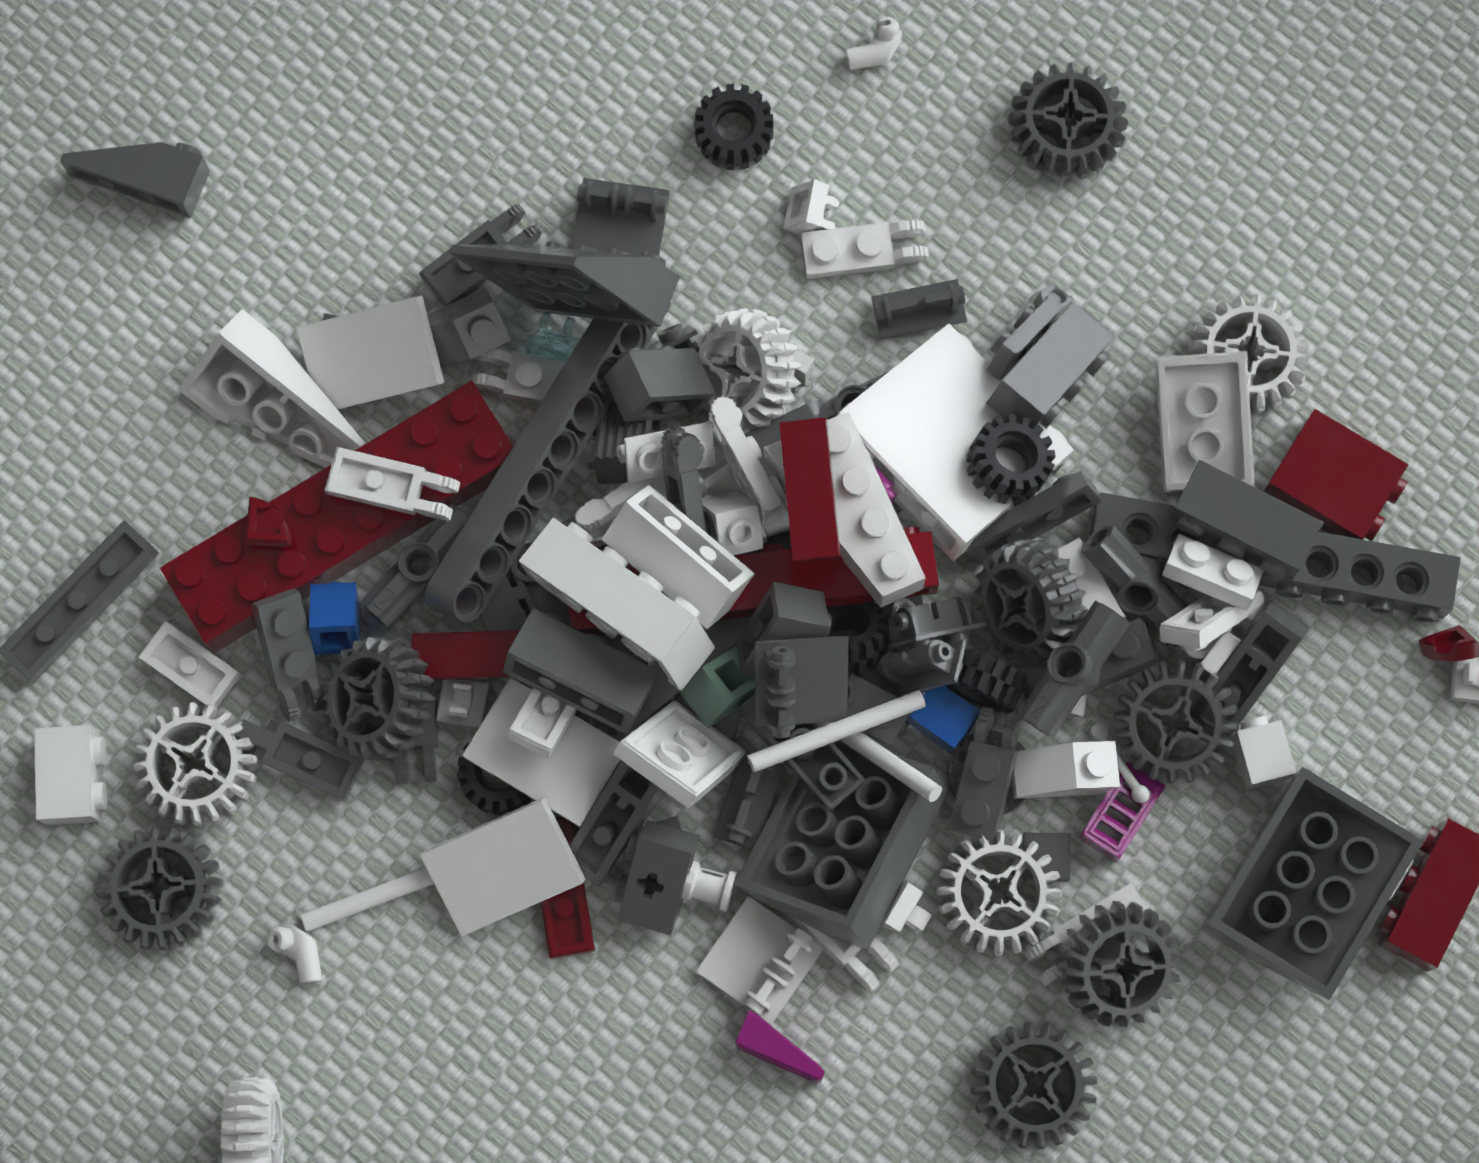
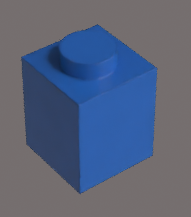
(334, 617)
(945, 718)

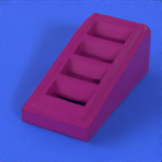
(1104, 843)
(769, 1045)

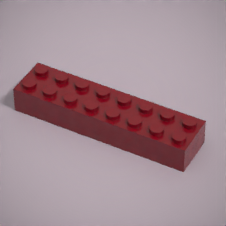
(332, 533)

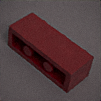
(1433, 896)

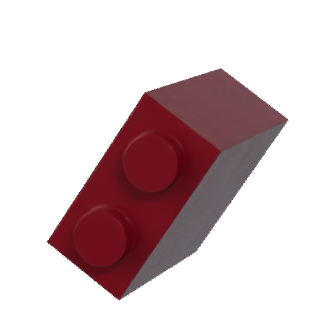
(1338, 478)

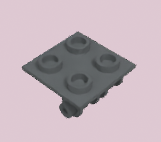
(620, 216)
(800, 682)

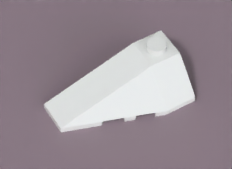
(262, 386)

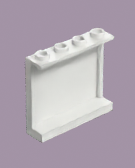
(920, 431)

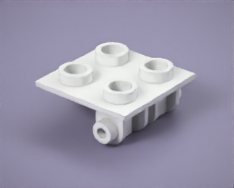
(760, 960)

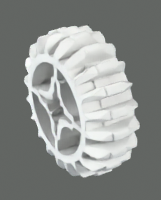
(1265, 354)
(750, 363)
(163, 743)
(1016, 906)
(252, 1122)

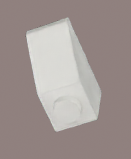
(1066, 770)

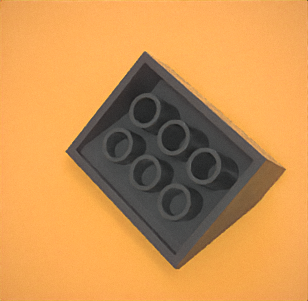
(578, 280)
(843, 863)
(1312, 884)

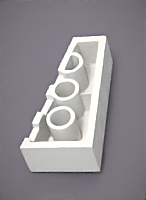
(867, 523)
(619, 600)

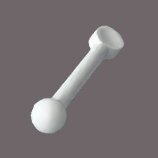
(1139, 792)

